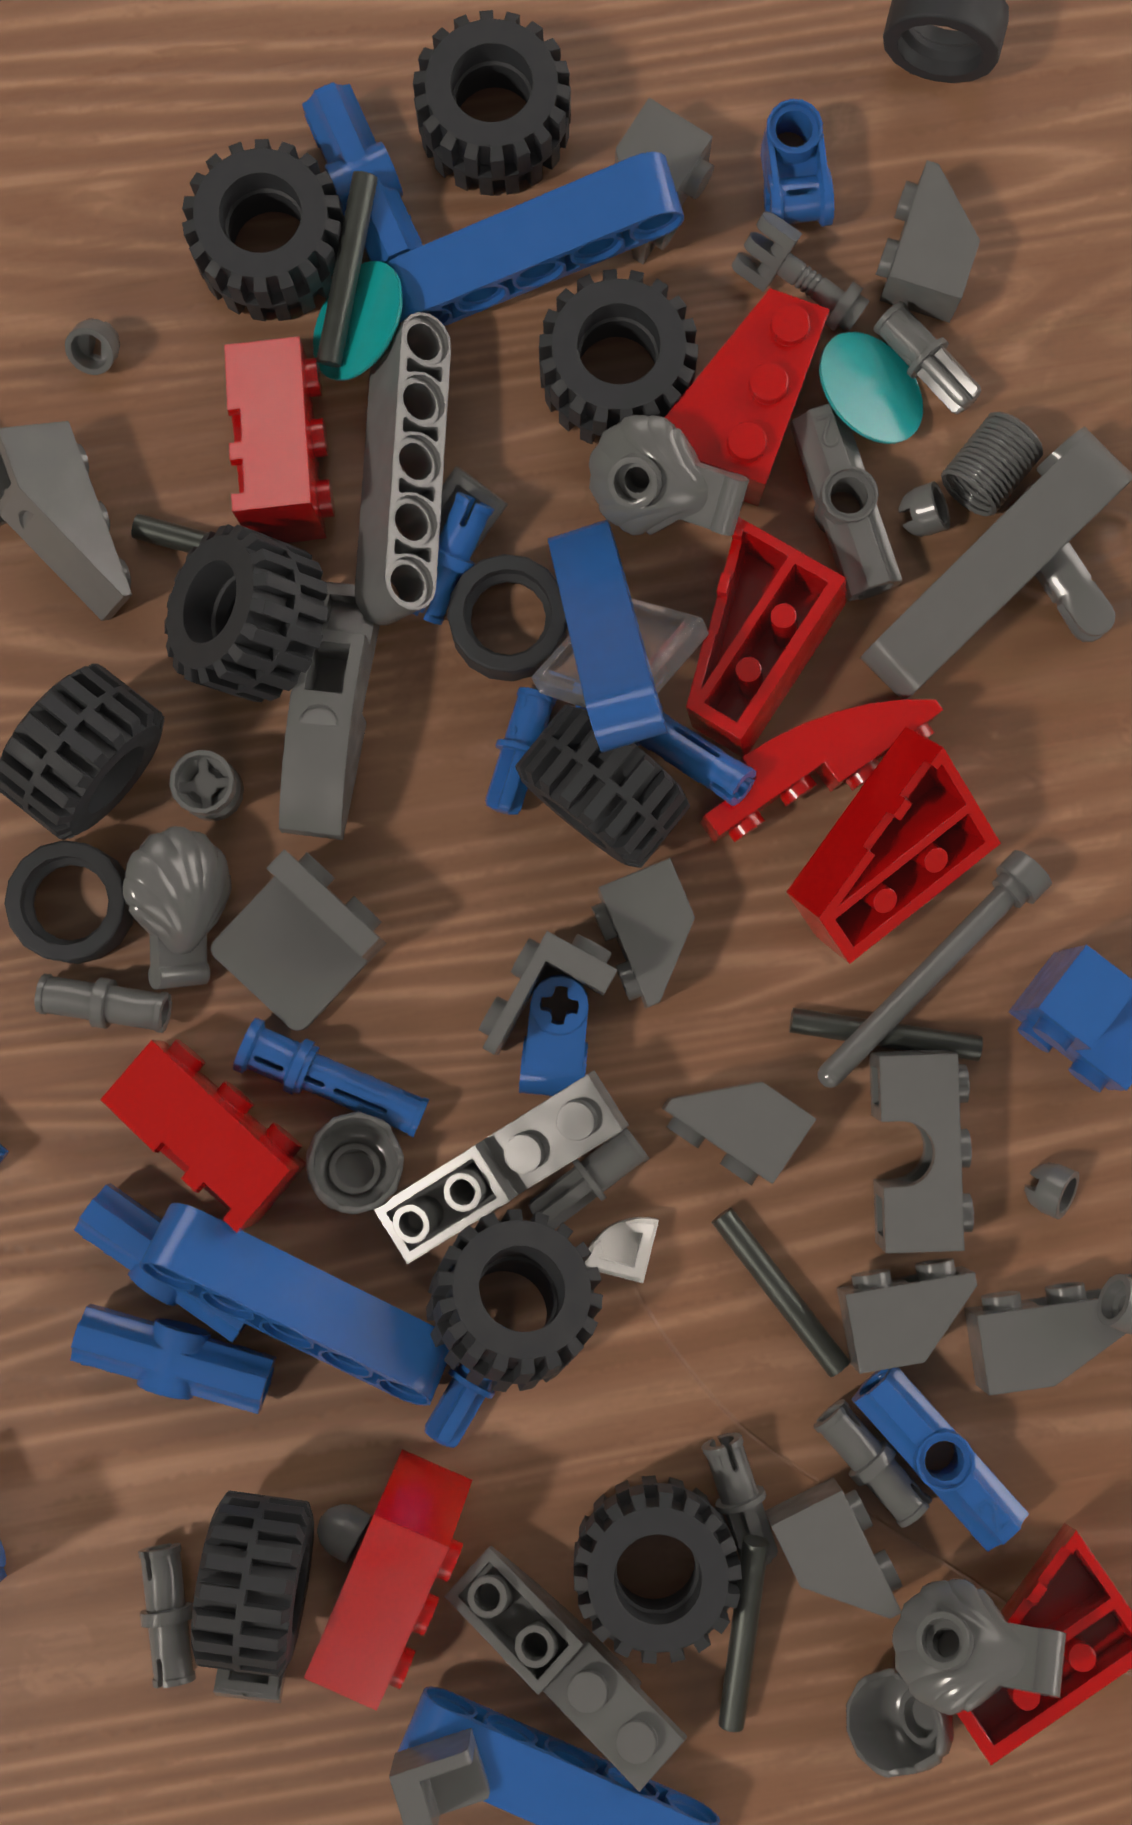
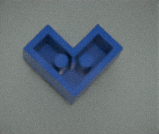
(1084, 1013)

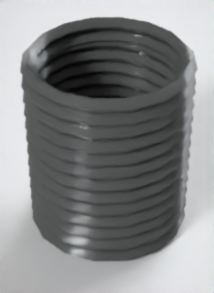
(992, 463)

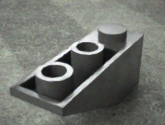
(57, 513)
(1035, 1339)

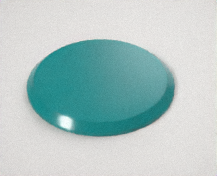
(372, 321)
(870, 388)

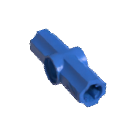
(350, 147)
(124, 1232)
(173, 1358)
(966, 1483)

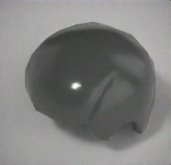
(354, 1163)
(894, 1729)

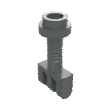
(778, 260)

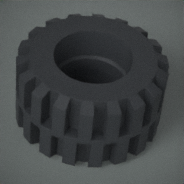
(483, 57)
(251, 185)
(615, 310)
(245, 614)
(79, 751)
(609, 797)
(550, 1264)
(252, 1583)
(665, 1622)

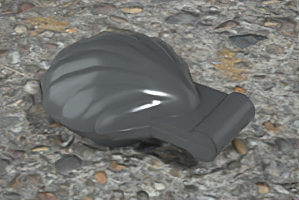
(652, 477)
(177, 894)
(962, 1651)

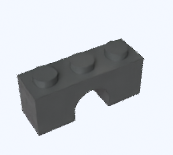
(928, 1204)

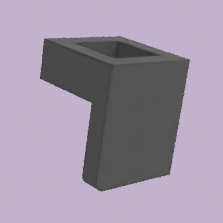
(438, 1778)

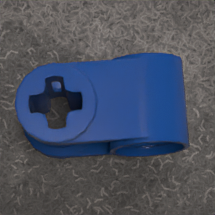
(797, 178)
(553, 1049)

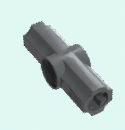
(858, 538)

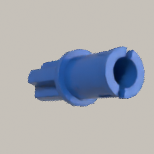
(526, 724)
(457, 1407)

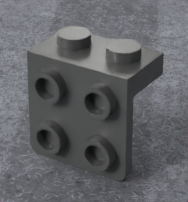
(298, 941)
(580, 960)

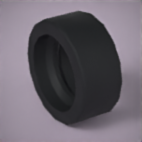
(944, 53)
(479, 579)
(22, 893)

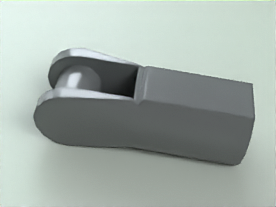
(1076, 595)

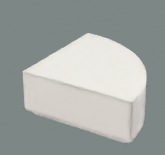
(624, 1248)

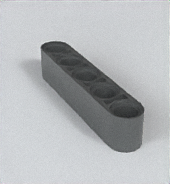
(413, 377)
(997, 566)

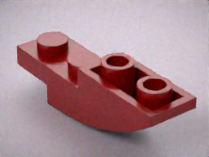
(834, 746)

